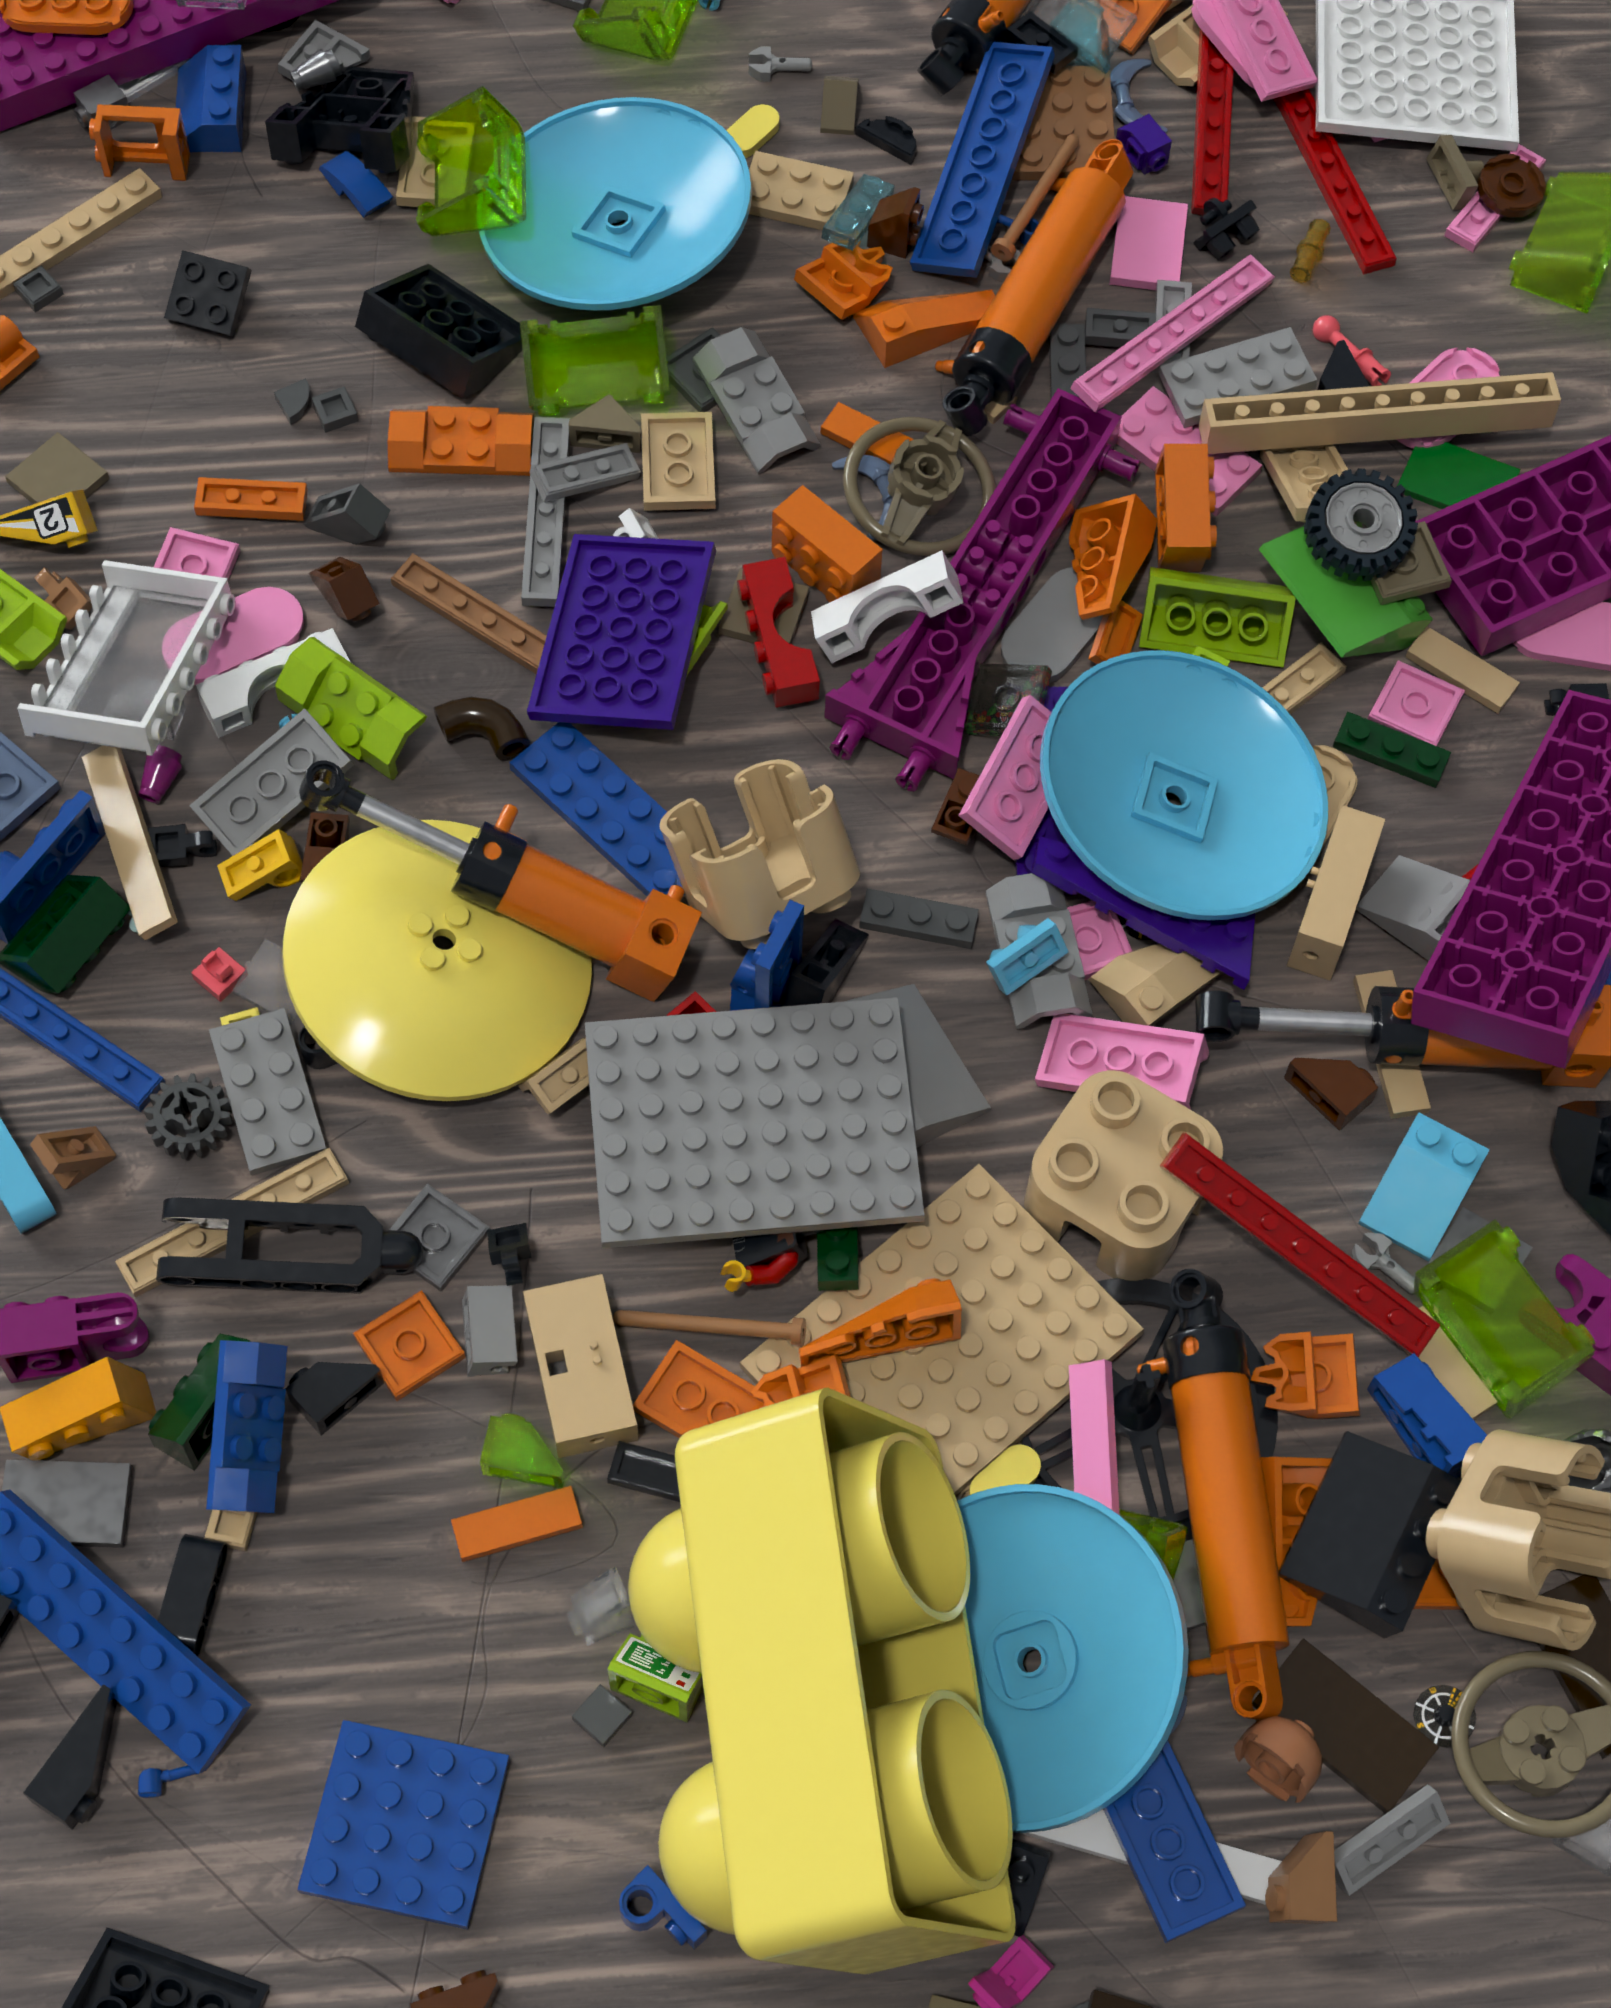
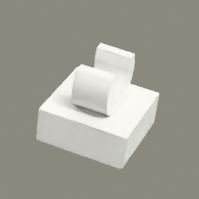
(635, 526)

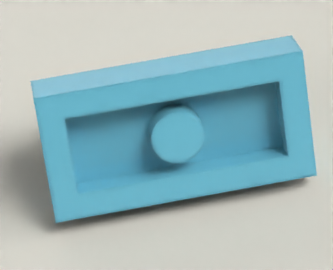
(1027, 956)

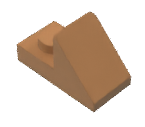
(72, 1153)

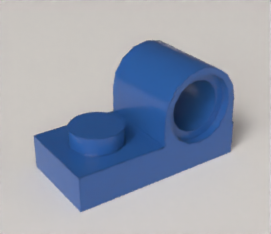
(680, 1926)

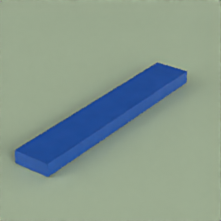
(76, 1043)

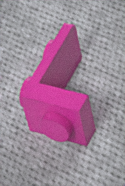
(1011, 1977)

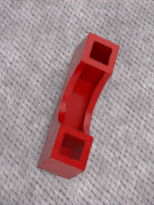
(789, 669)

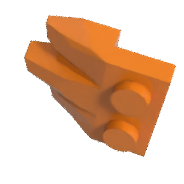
(845, 278)
(1311, 1375)
(794, 1381)

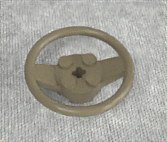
(910, 488)
(1509, 1757)

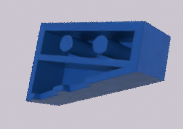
(1425, 1414)

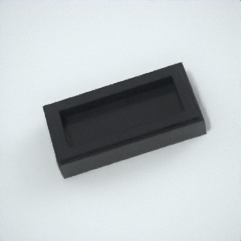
(644, 1471)

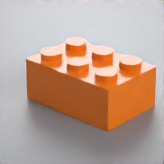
(1184, 507)
(823, 546)

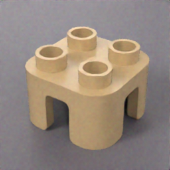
(790, 853)
(1107, 1177)
(1514, 1527)

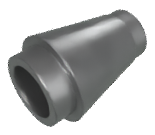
(316, 70)

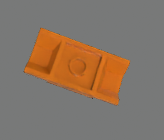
(460, 441)

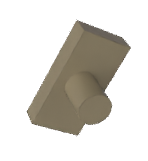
(1453, 173)

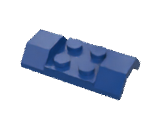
(247, 1427)

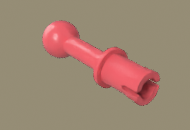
(1327, 330)

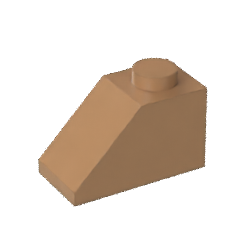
(1304, 1883)

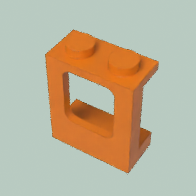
(170, 130)

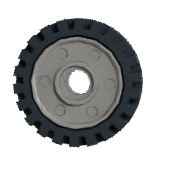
(1357, 549)

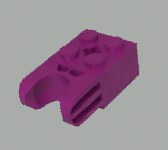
(1591, 1308)
(68, 1334)

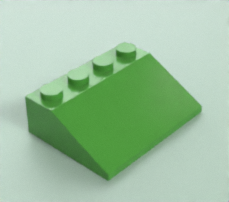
(1341, 607)

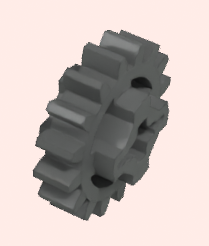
(170, 1121)

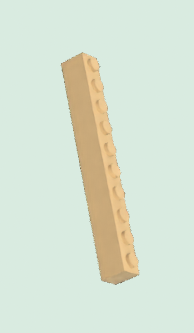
(1379, 413)

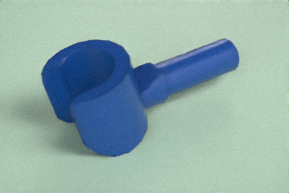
(1028, 231)
(151, 1780)

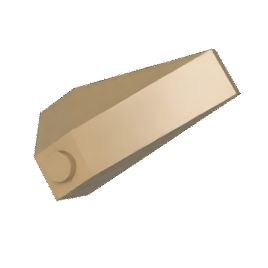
(1151, 983)

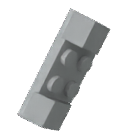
(754, 397)
(1061, 985)

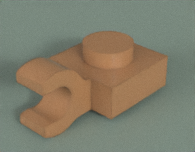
(64, 595)

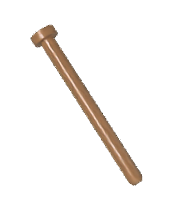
(1004, 247)
(794, 1331)

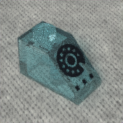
(1086, 27)

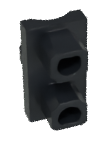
(1216, 235)

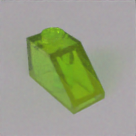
(518, 1453)

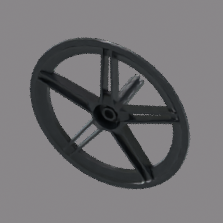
(1143, 1408)

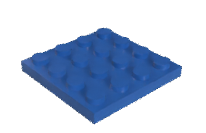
(404, 1824)

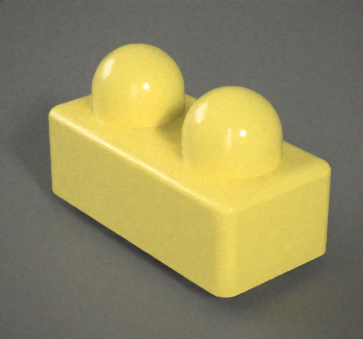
(848, 1739)

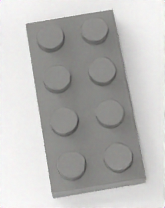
(1246, 368)
(265, 786)
(267, 1091)

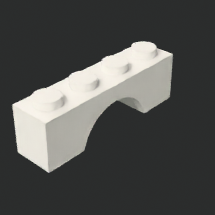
(848, 621)
(233, 695)

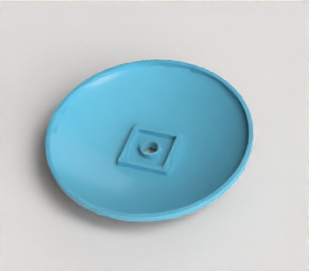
(616, 160)
(1218, 742)

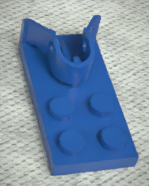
(53, 856)
(768, 968)

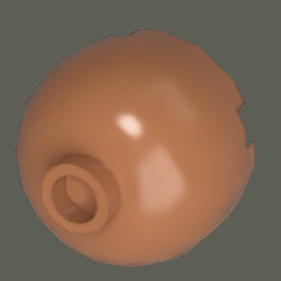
(1281, 1756)

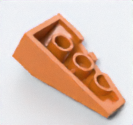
(1289, 1490)

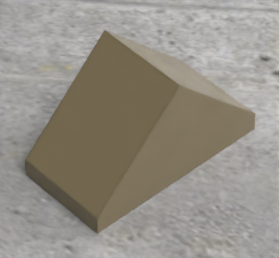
(839, 105)
(604, 426)

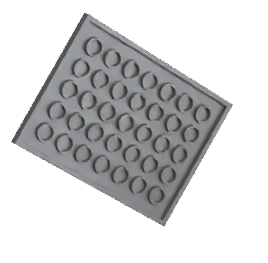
(752, 1122)

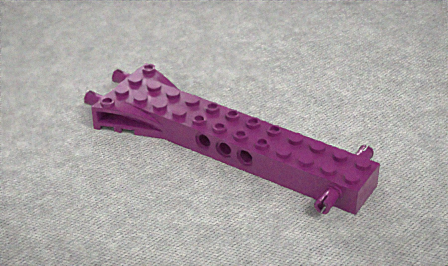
(922, 681)

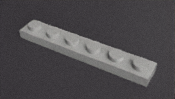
(544, 519)

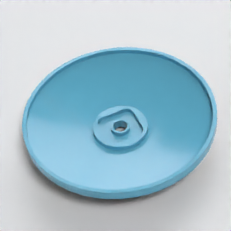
(1110, 1638)

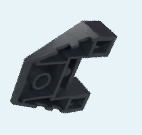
(358, 112)

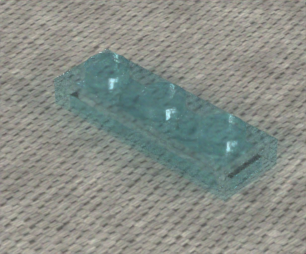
(855, 212)

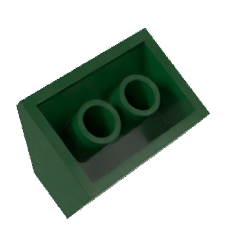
(64, 933)
(187, 1422)

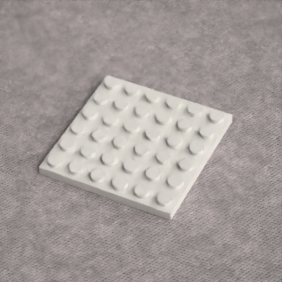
(1418, 70)

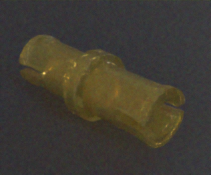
(1310, 250)

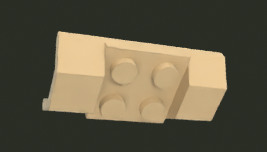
(1177, 48)

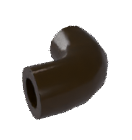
(483, 718)

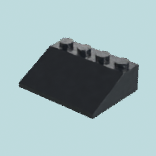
(440, 329)
(1367, 1534)
(145, 1975)

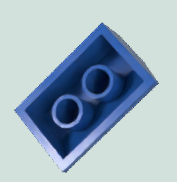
(213, 98)

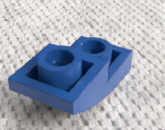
(361, 185)

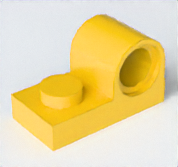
(269, 860)

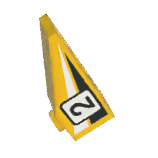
(52, 521)

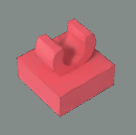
(218, 973)

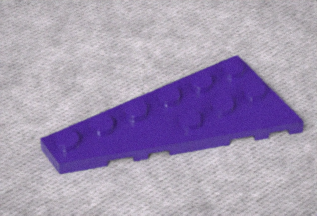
(1217, 943)

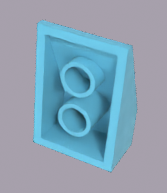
(1423, 1186)

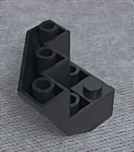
(1584, 1155)

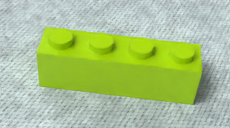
(1219, 614)

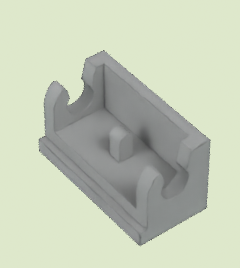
(489, 1330)

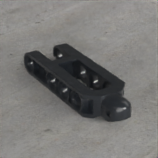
(380, 1249)

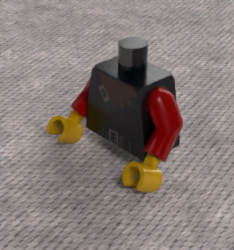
(765, 1258)

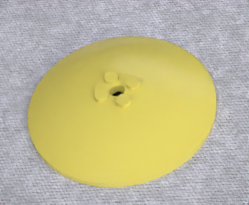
(418, 1014)

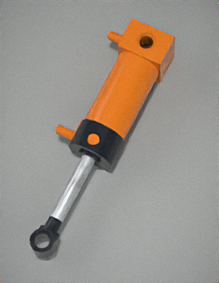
(507, 875)
(1396, 1041)

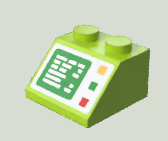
(652, 1680)

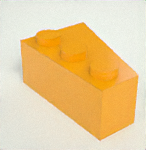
(78, 1409)

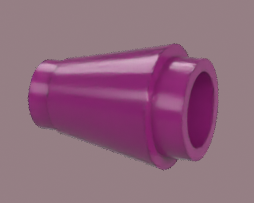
(159, 773)

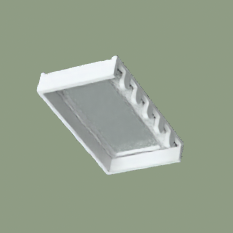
(130, 658)

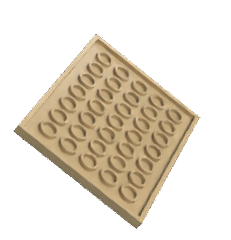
(1021, 1326)

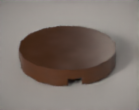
(1511, 185)

